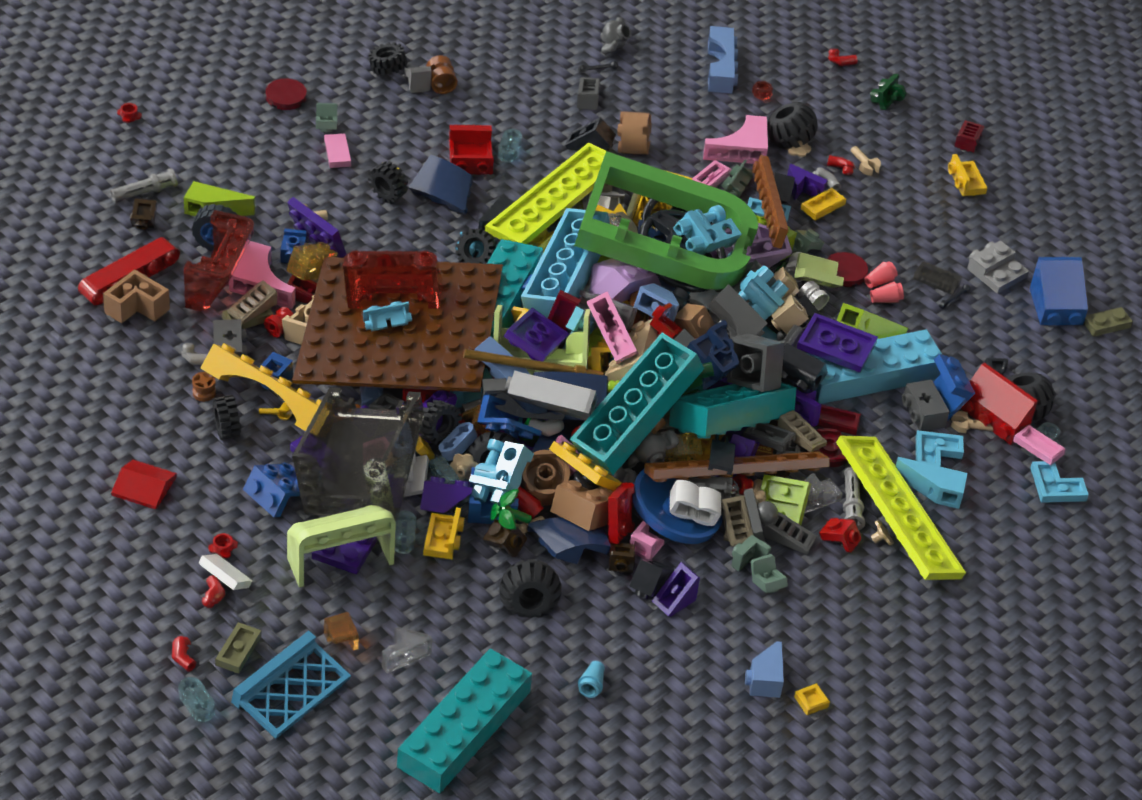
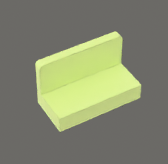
(818, 270)

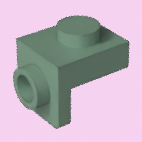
(326, 116)
(807, 240)
(749, 549)
(766, 575)

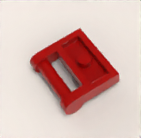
(620, 512)

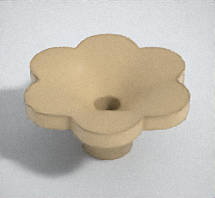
(800, 151)
(462, 465)
(881, 534)

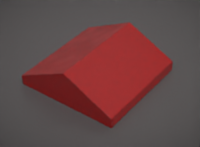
(143, 483)

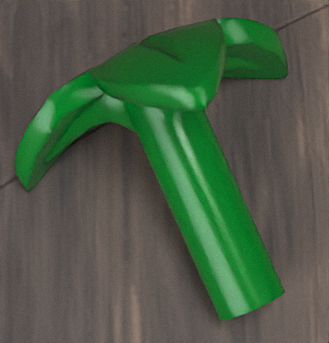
(507, 514)

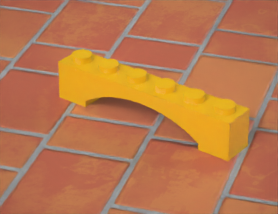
(225, 364)

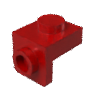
(663, 323)
(843, 531)

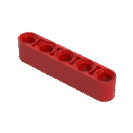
(146, 260)

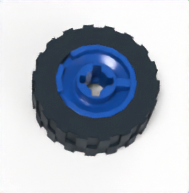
(202, 225)

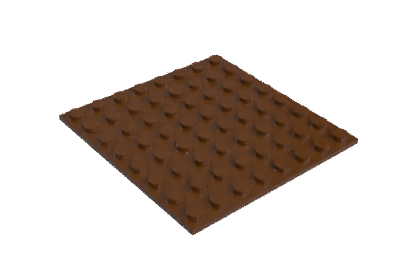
(409, 356)

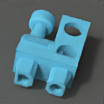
(702, 235)
(761, 296)
(500, 476)

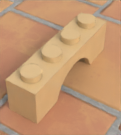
(791, 311)

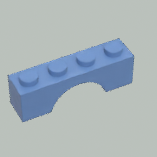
(722, 73)

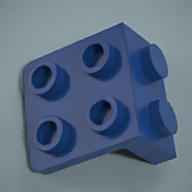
(952, 383)
(501, 421)
(272, 486)

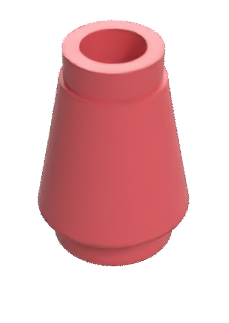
(881, 275)
(888, 293)

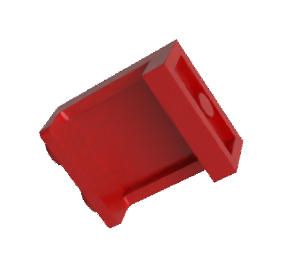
(471, 148)

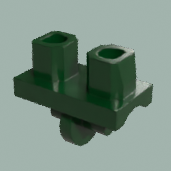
(888, 92)

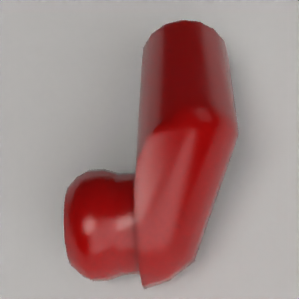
(841, 60)

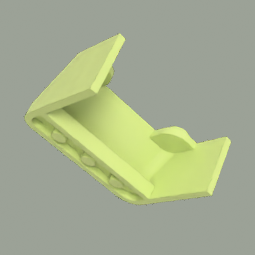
(576, 344)
(340, 530)

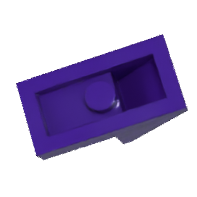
(806, 182)
(807, 406)

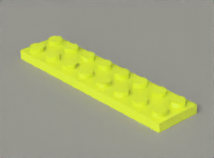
(549, 197)
(900, 508)

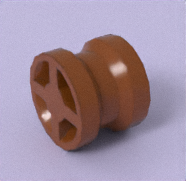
(203, 386)

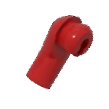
(841, 162)
(215, 593)
(179, 653)

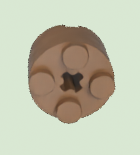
(634, 132)
(545, 465)

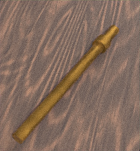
(526, 363)

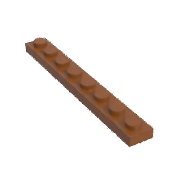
(770, 201)
(745, 465)

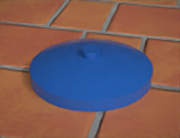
(653, 505)

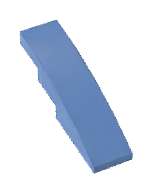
(504, 371)

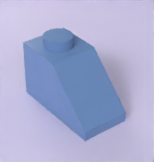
(652, 296)
(766, 673)

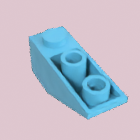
(935, 482)

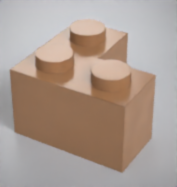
(136, 294)
(694, 319)
(581, 505)

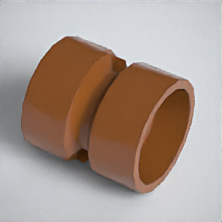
(442, 74)

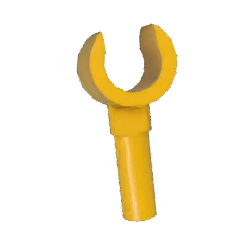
(283, 412)

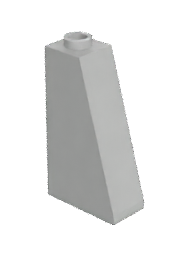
(552, 395)

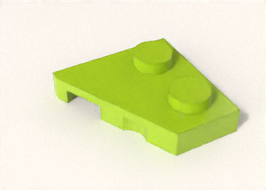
(787, 495)

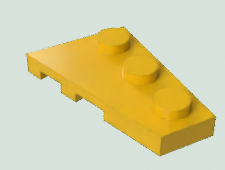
(584, 465)

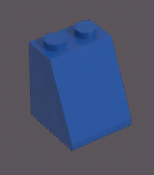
(1059, 291)

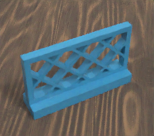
(277, 668)

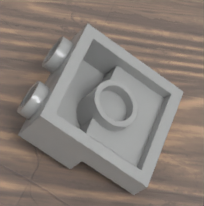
(997, 266)

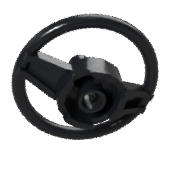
(665, 221)

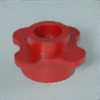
(129, 112)
(743, 483)
(223, 545)

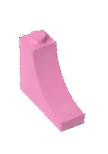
(742, 145)
(256, 268)
(612, 327)

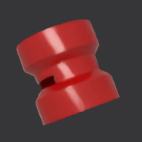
(274, 322)

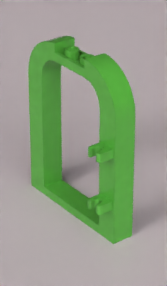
(657, 255)

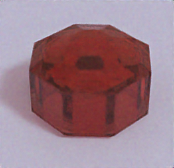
(762, 90)

